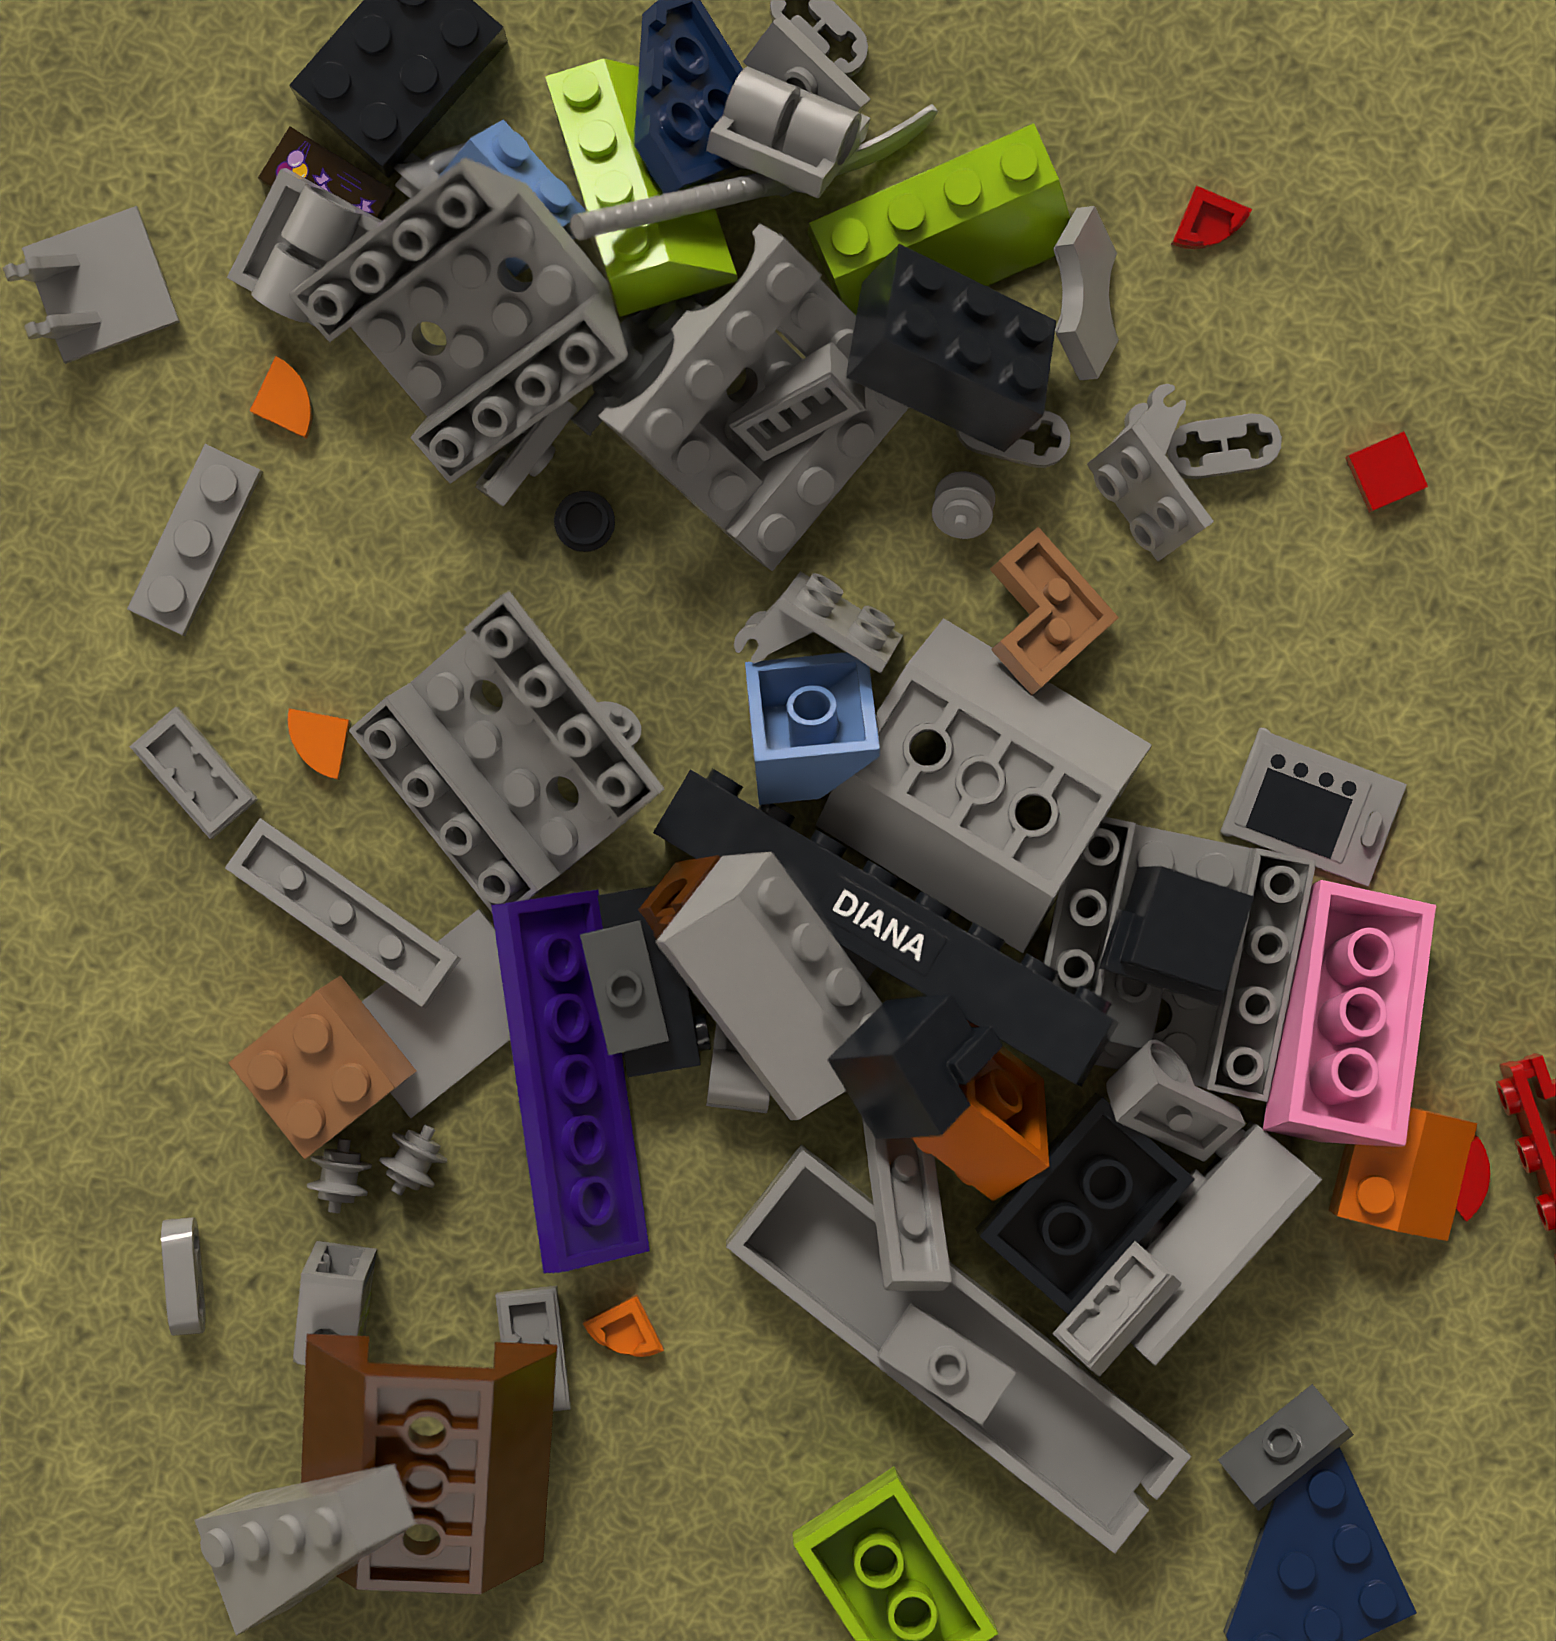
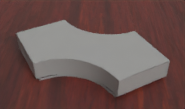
(1085, 266)

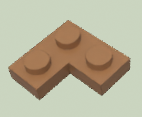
(1061, 607)

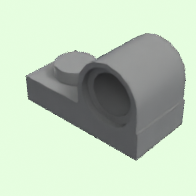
(1160, 1100)

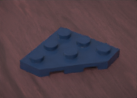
(682, 94)
(1319, 1566)

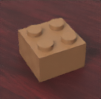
(322, 1066)

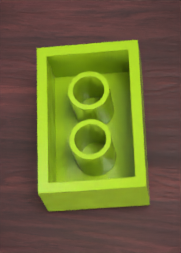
(891, 1569)

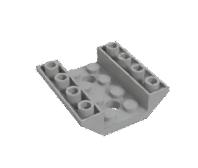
(510, 342)
(491, 773)
(956, 821)
(1225, 1045)

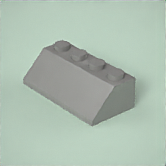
(770, 977)
(1220, 1228)

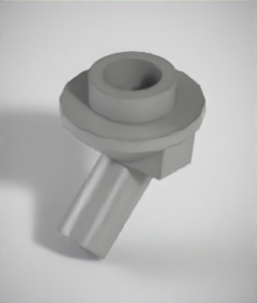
(420, 173)

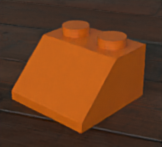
(1001, 1133)
(1407, 1186)

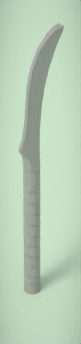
(736, 189)

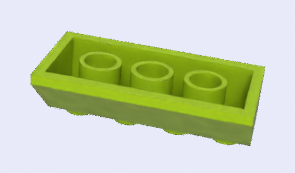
(974, 214)
(647, 261)

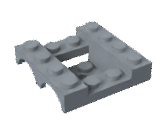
(685, 413)

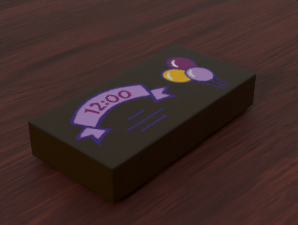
(327, 171)

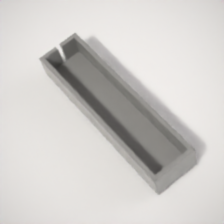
(1054, 1420)

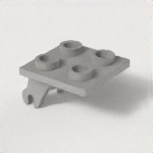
(97, 285)
(1144, 481)
(817, 607)

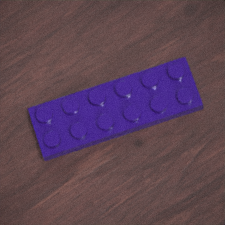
(568, 1086)

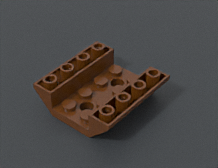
(472, 1482)

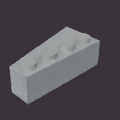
(297, 1538)

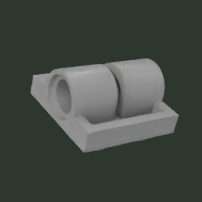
(786, 132)
(293, 239)

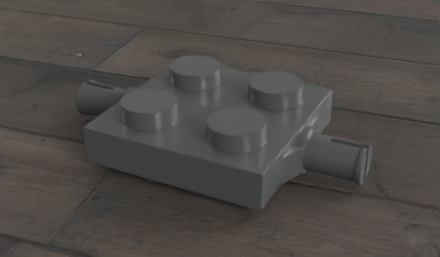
(648, 347)

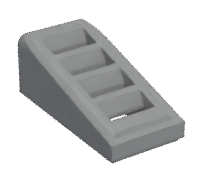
(816, 375)

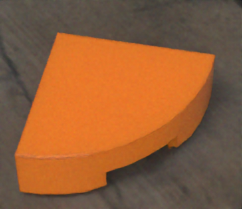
(284, 399)
(319, 740)
(625, 1329)

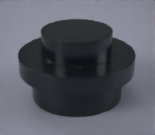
(584, 521)

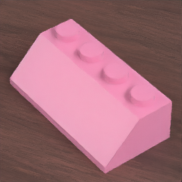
(1352, 1019)

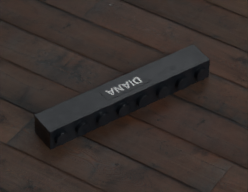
(897, 933)

